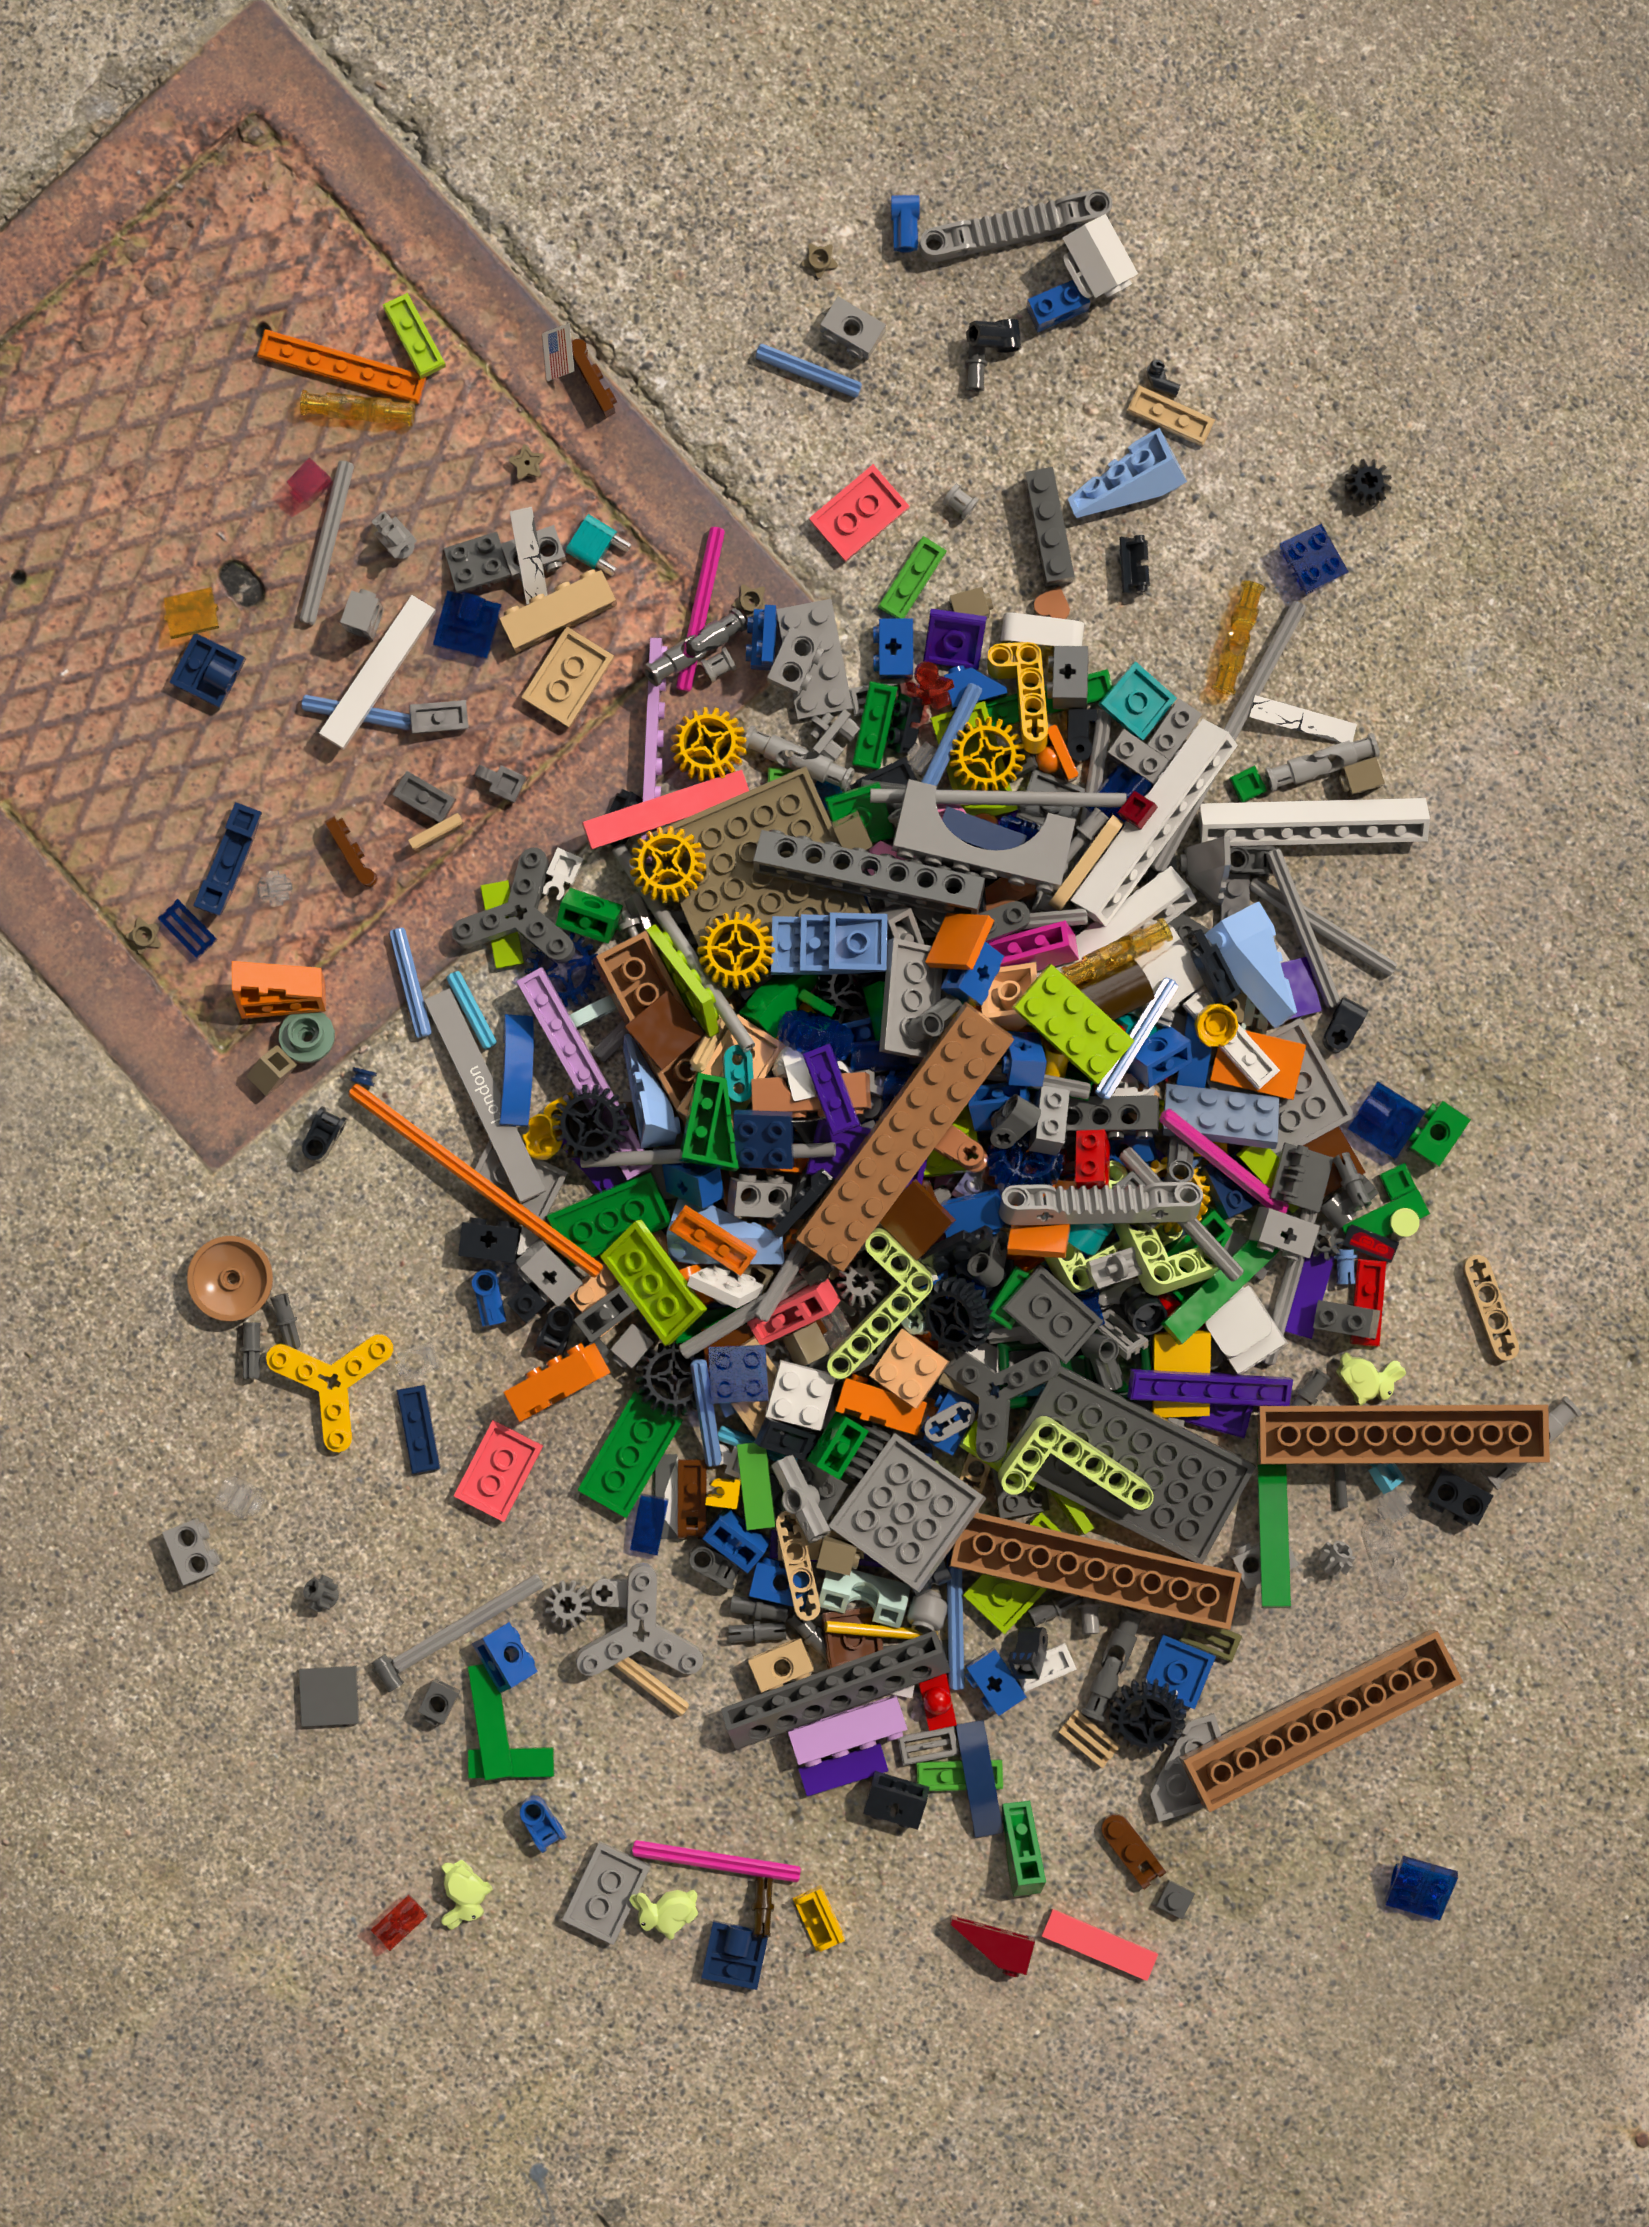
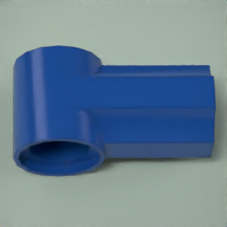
(905, 214)
(489, 1301)

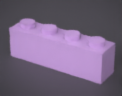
(847, 1730)

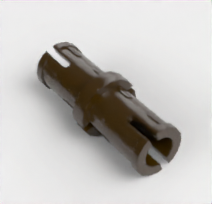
(763, 1907)

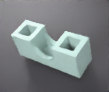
(884, 1595)

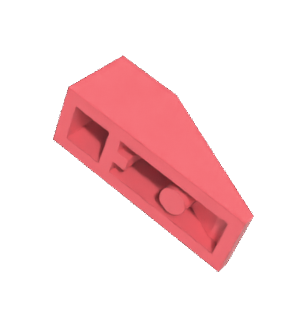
(796, 1311)

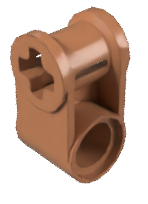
(958, 1146)

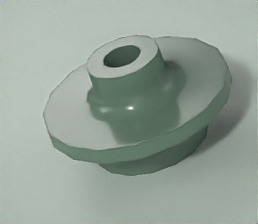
(298, 1026)

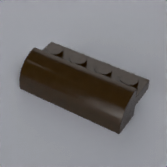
(1119, 990)

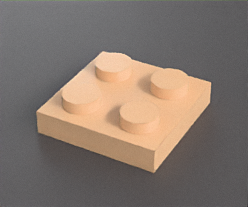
(909, 1368)

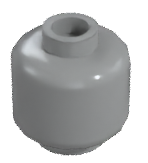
(927, 1613)

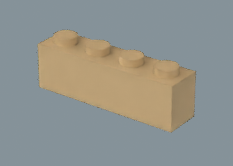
(563, 608)

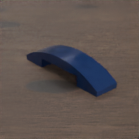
(229, 859)
(979, 1778)

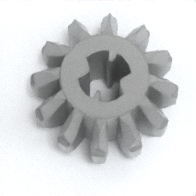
(863, 1274)
(560, 1608)

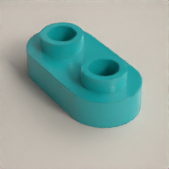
(738, 1073)

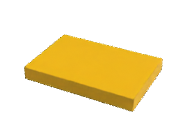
(1190, 1356)

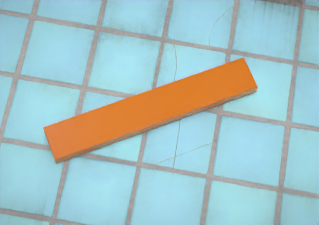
(341, 366)

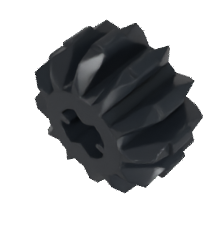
(1363, 491)

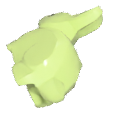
(1366, 1381)
(466, 1891)
(668, 1914)

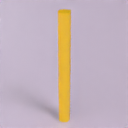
(870, 1630)

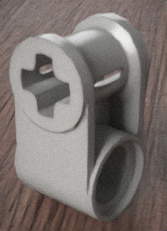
(618, 1589)

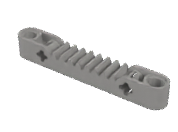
(1014, 226)
(1100, 1205)

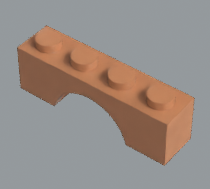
(775, 1095)

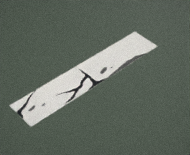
(528, 553)
(1302, 720)

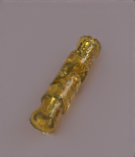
(362, 408)
(1242, 622)
(1112, 955)

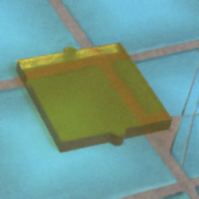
(191, 613)

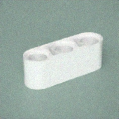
(1041, 630)

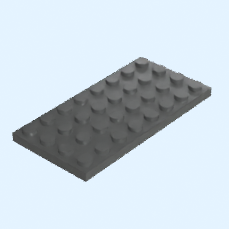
(1189, 1476)

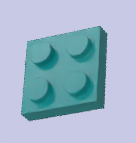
(1137, 701)

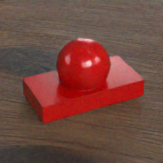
(937, 1703)

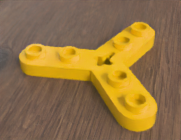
(334, 1401)

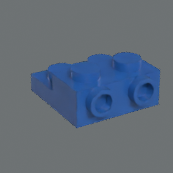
(763, 632)

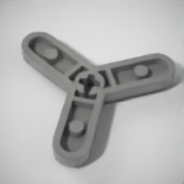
(623, 1642)

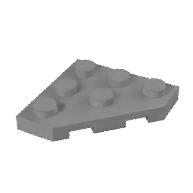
(1172, 1790)

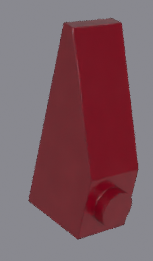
(1003, 1947)

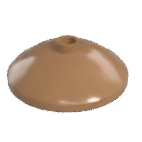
(210, 1273)

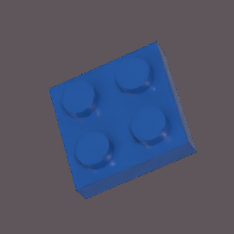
(1182, 1667)

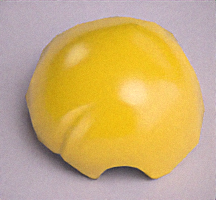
(1216, 1025)
(541, 1138)

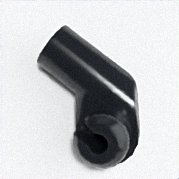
(1159, 381)

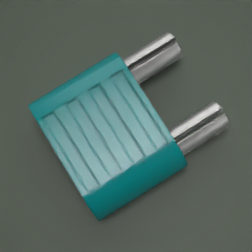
(592, 543)

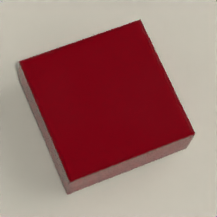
(1137, 810)

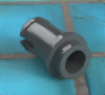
(387, 1672)

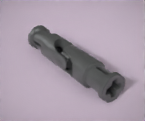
(710, 637)
(1106, 1682)

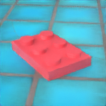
(859, 513)
(498, 1470)

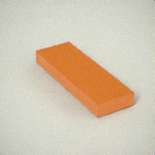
(713, 1240)

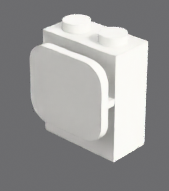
(1098, 259)
(1174, 962)
(1245, 1330)

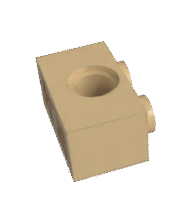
(791, 1651)

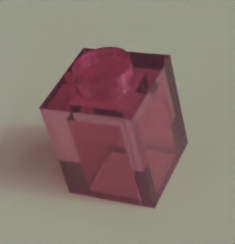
(308, 482)

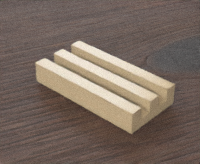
(436, 832)
(1108, 1754)

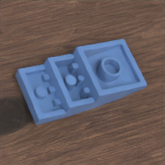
(829, 944)

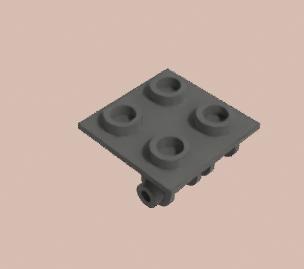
(477, 563)
(1301, 1177)
(829, 1487)
(1019, 1504)

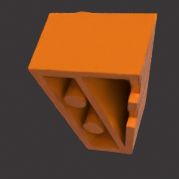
(277, 989)
(557, 1381)
(878, 1405)

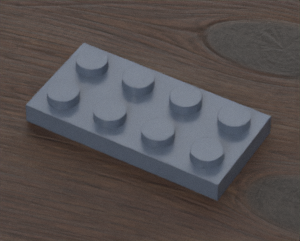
(1226, 1115)

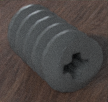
(867, 1452)

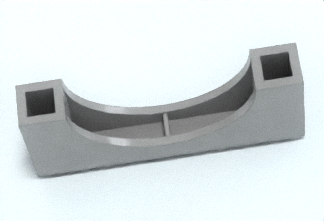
(925, 835)

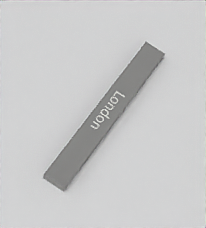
(484, 1095)

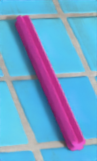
(702, 599)
(1221, 1160)
(716, 1861)

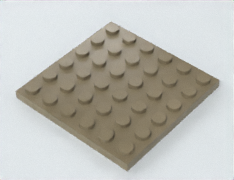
(730, 839)

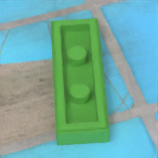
(912, 578)
(756, 1486)
(950, 1775)

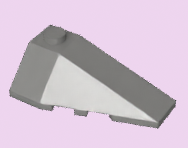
(1208, 867)

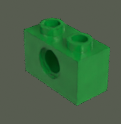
(589, 915)
(1450, 1121)
(837, 1445)

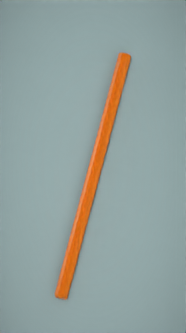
(475, 1180)

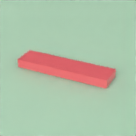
(1099, 1944)

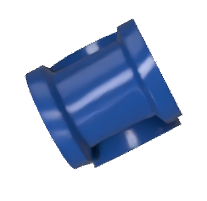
(542, 1825)

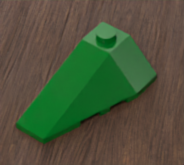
(774, 999)

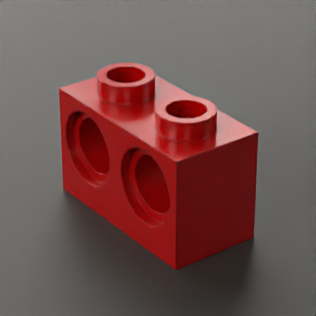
(1092, 1159)

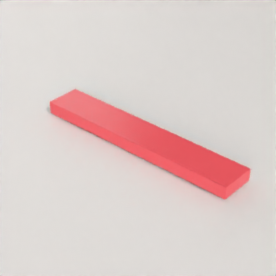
(663, 810)

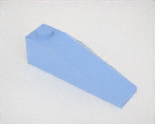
(1140, 475)
(1254, 962)
(651, 1106)
(765, 1241)

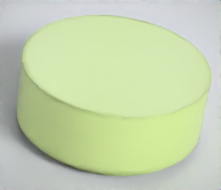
(1404, 1222)

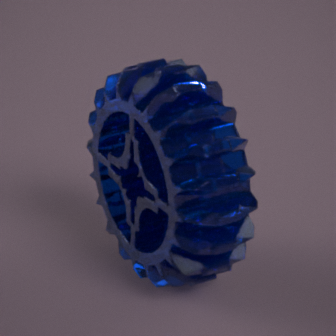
(576, 964)
(809, 1031)
(1037, 1170)

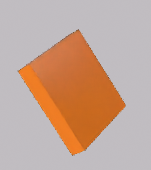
(959, 941)

